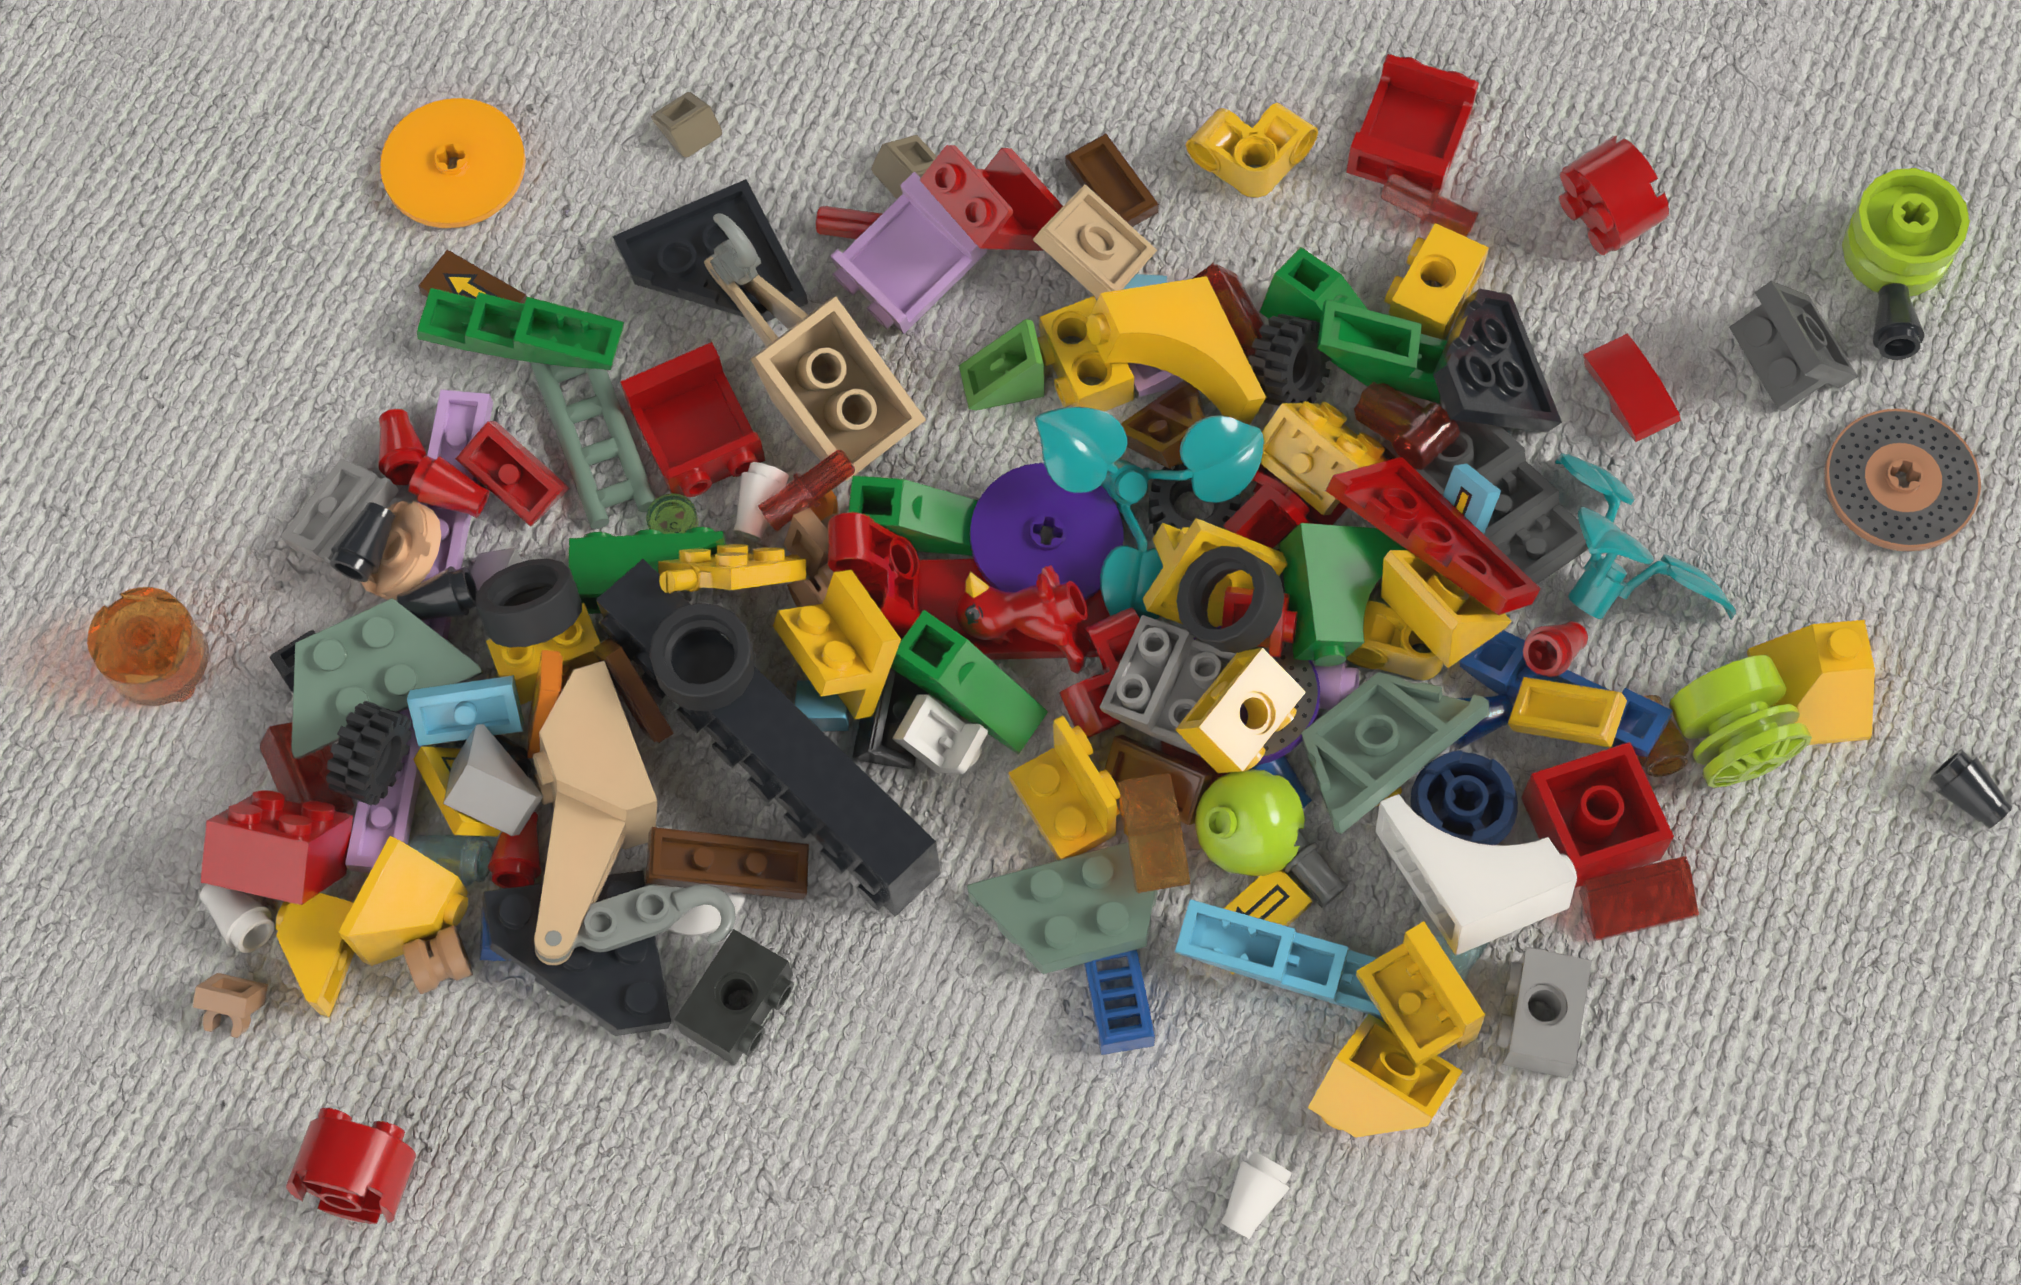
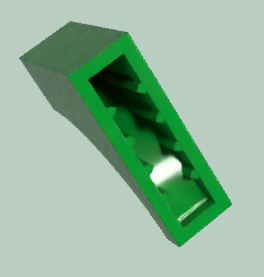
(1329, 586)

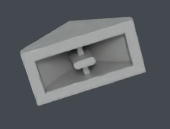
(491, 784)

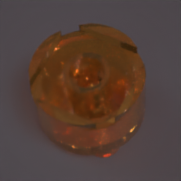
(148, 647)

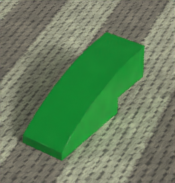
(1381, 348)

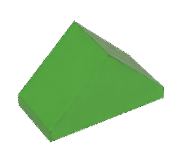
(1005, 370)

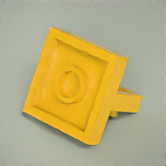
(1181, 548)
(842, 643)
(1422, 997)

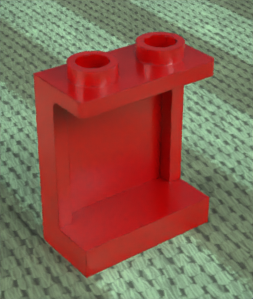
(1413, 124)
(995, 204)
(692, 421)

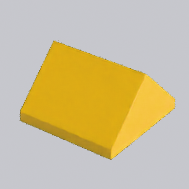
(1436, 608)

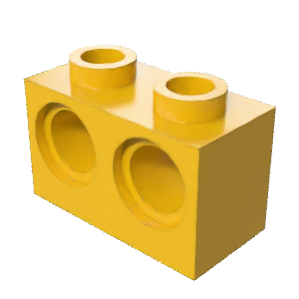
(1081, 361)

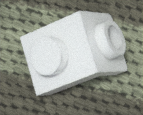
(940, 737)

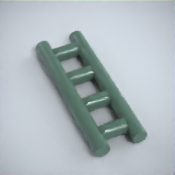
(581, 458)

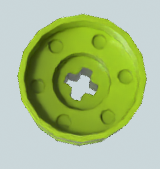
(1739, 720)

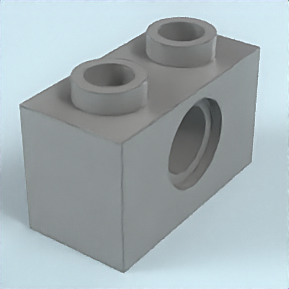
(1562, 985)

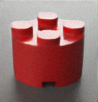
(1612, 194)
(352, 1167)

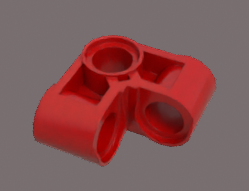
(881, 562)
(1084, 698)

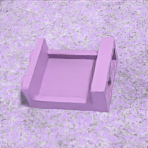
(907, 258)

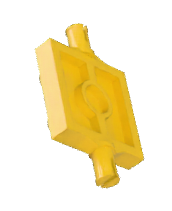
(729, 568)

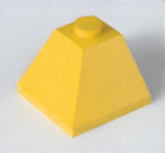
(1826, 678)
(401, 902)
(1377, 1087)

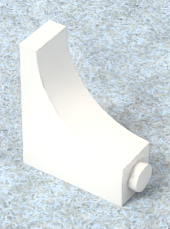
(1474, 887)

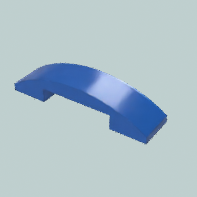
(1502, 666)

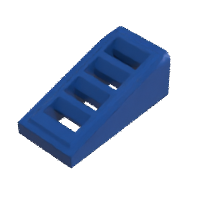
(1127, 1037)

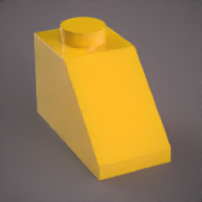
(315, 947)

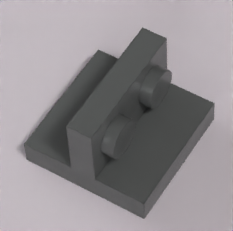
(1791, 346)

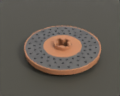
(1936, 464)

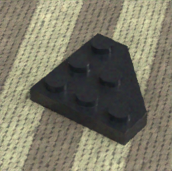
(672, 249)
(1492, 370)
(614, 986)

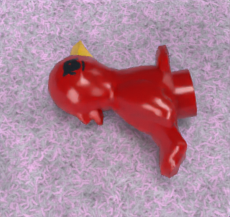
(1040, 611)

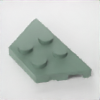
(371, 660)
(1381, 741)
(1070, 908)

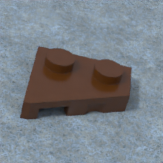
(1162, 424)

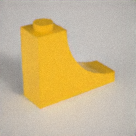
(1181, 332)

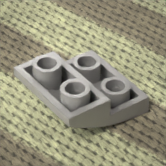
(1162, 679)

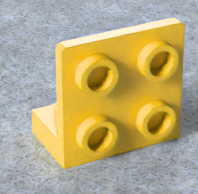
(1310, 445)
(1067, 794)

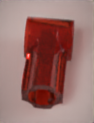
(1414, 431)

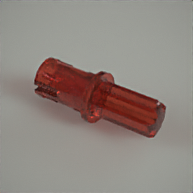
(1428, 205)
(807, 489)

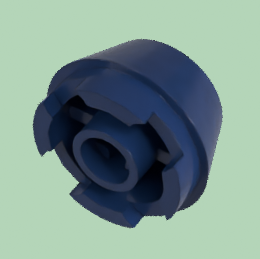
(1466, 797)

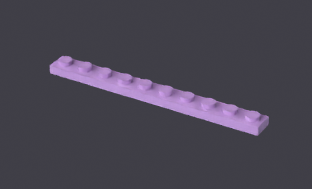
(455, 424)

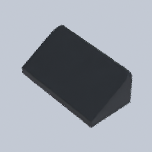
(875, 733)

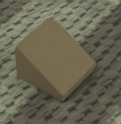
(687, 124)
(899, 160)

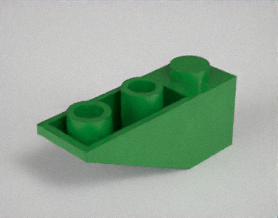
(1302, 288)
(922, 514)
(603, 559)
(967, 682)

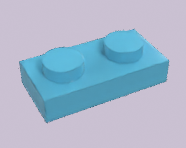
(455, 709)

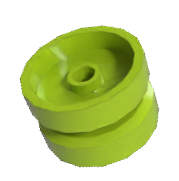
(1905, 231)

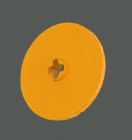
(485, 175)

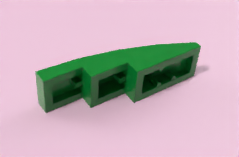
(520, 331)

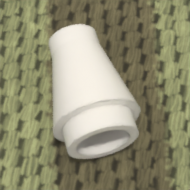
(756, 487)
(239, 918)
(1255, 1193)

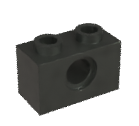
(737, 966)

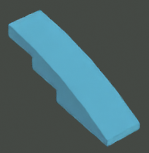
(1275, 955)

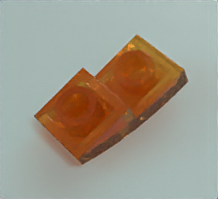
(1153, 832)

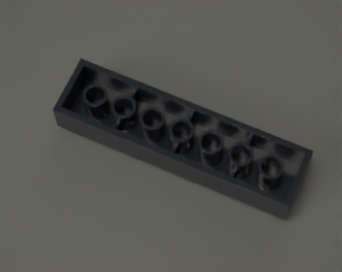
(781, 752)

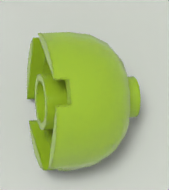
(1249, 822)

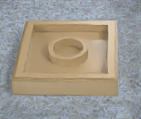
(1094, 243)

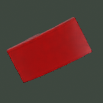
(1632, 387)

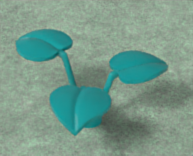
(1085, 451)
(1602, 576)

